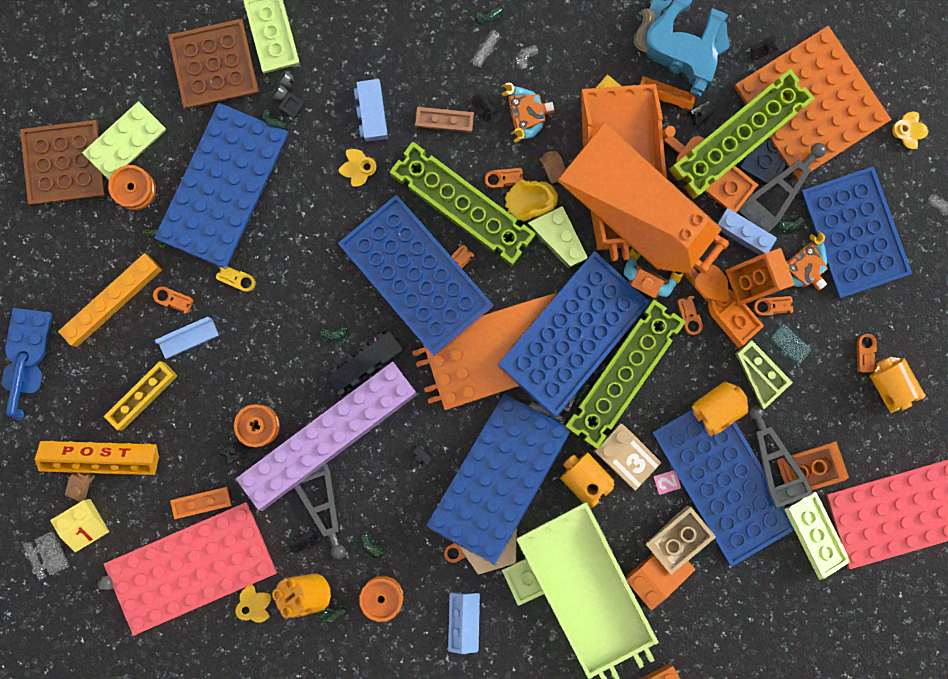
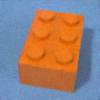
(760, 277)

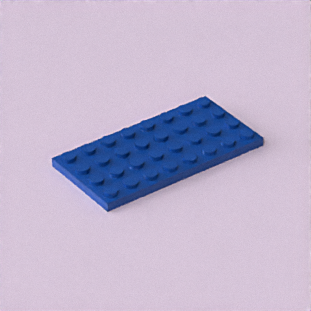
(221, 186)
(415, 275)
(573, 334)
(499, 479)
(724, 485)

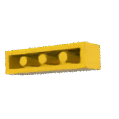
(141, 395)

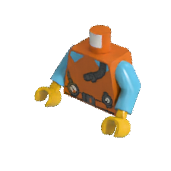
(526, 111)
(809, 263)
(647, 280)

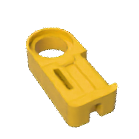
(234, 278)

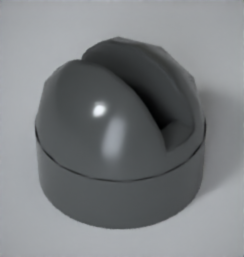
(285, 79)
(279, 92)
(105, 582)

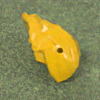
(530, 199)

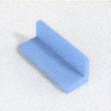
(187, 337)
(463, 623)

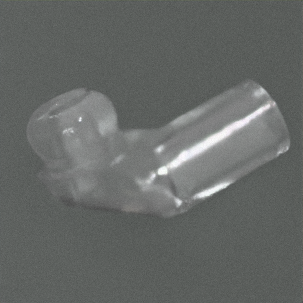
(524, 54)

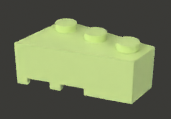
(559, 235)
(763, 375)

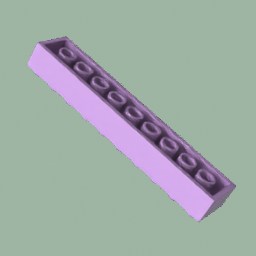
(326, 436)

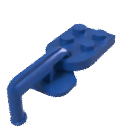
(30, 335)

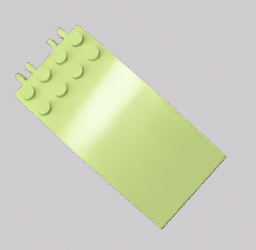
(588, 591)

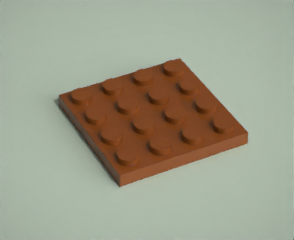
(213, 64)
(56, 164)

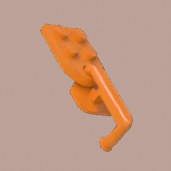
(730, 189)
(735, 320)

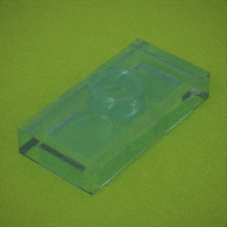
(791, 344)

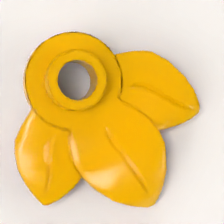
(912, 130)
(355, 167)
(255, 603)

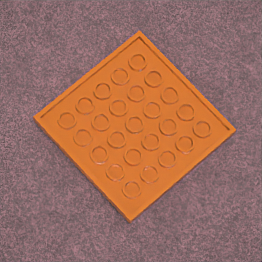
(842, 105)

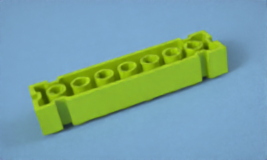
(741, 134)
(462, 203)
(625, 373)

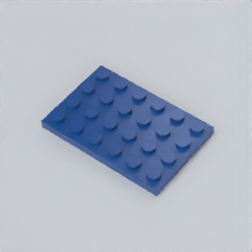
(858, 232)

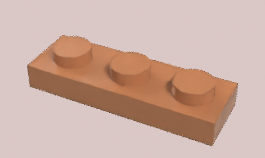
(444, 119)

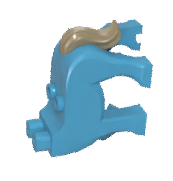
(680, 50)

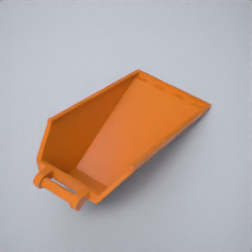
(642, 204)

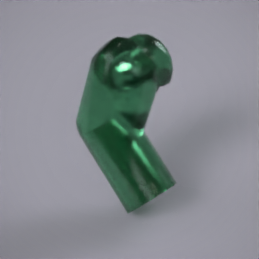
(790, 227)
(582, 392)

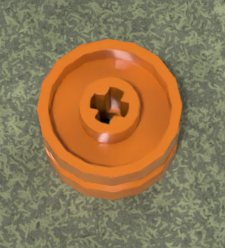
(132, 176)
(245, 425)
(389, 607)

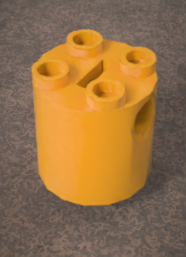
(896, 383)
(720, 407)
(581, 474)
(302, 595)

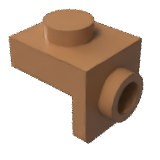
(552, 165)
(78, 485)

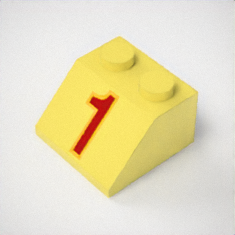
(80, 525)

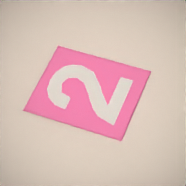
(667, 482)

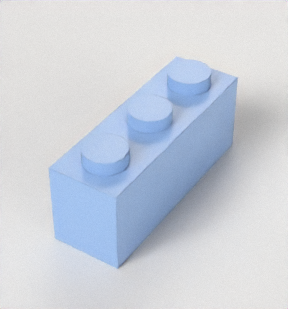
(371, 110)
(745, 232)

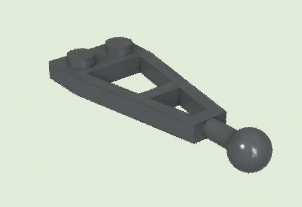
(762, 217)
(787, 492)
(337, 550)

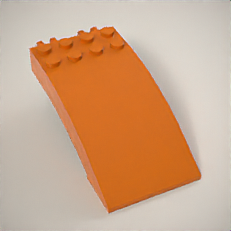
(637, 118)
(468, 364)

